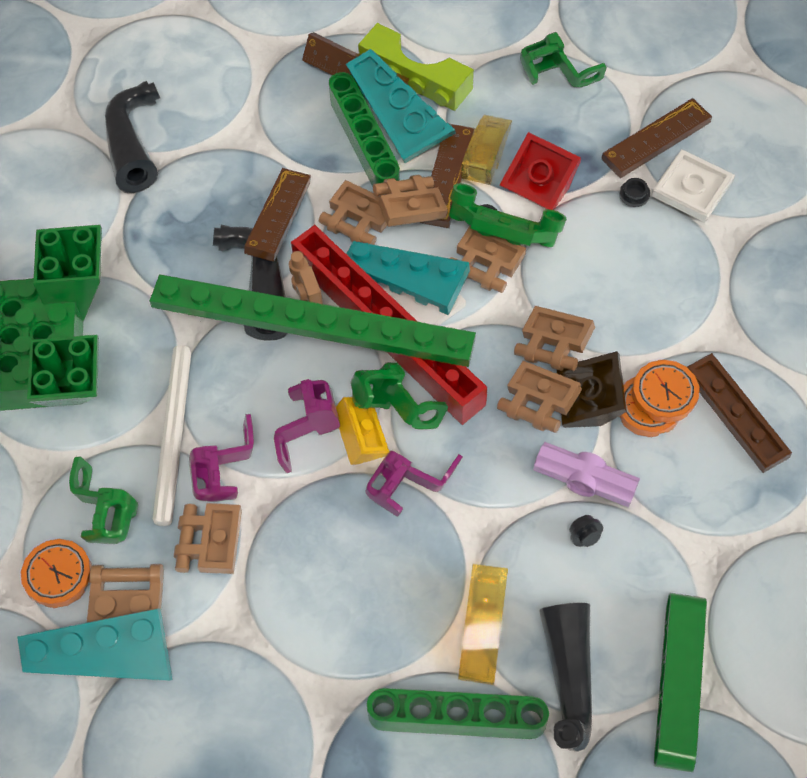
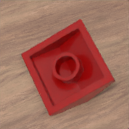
(541, 172)

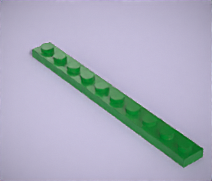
(314, 320)

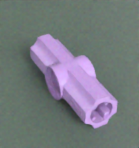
(586, 474)

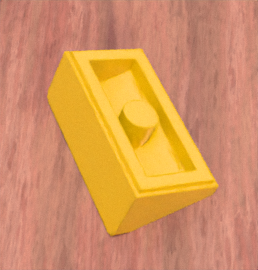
(360, 432)

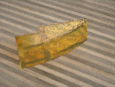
(485, 149)
(483, 624)

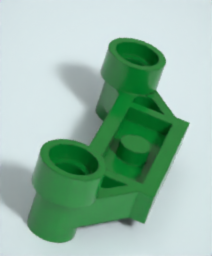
(503, 225)

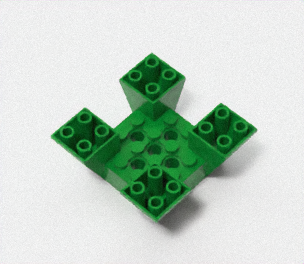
(42, 320)

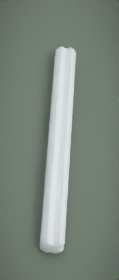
(172, 436)

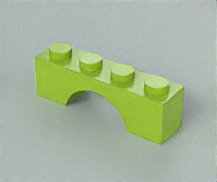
(442, 82)

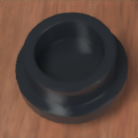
(635, 192)
(585, 531)

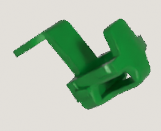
(553, 56)
(389, 390)
(122, 501)

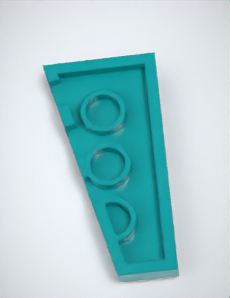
(403, 114)
(420, 275)
(110, 647)

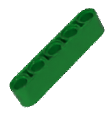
(362, 129)
(680, 683)
(473, 703)

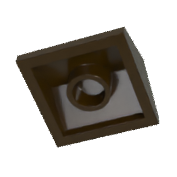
(601, 392)

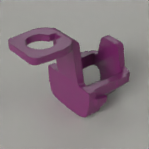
(320, 417)
(205, 464)
(394, 469)

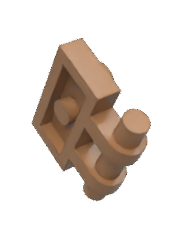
(410, 200)
(358, 205)
(493, 253)
(303, 279)
(556, 329)
(543, 388)
(218, 541)

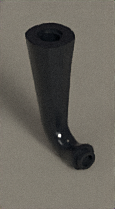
(129, 159)
(264, 274)
(568, 645)

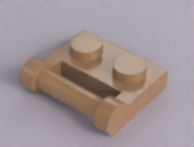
(123, 602)

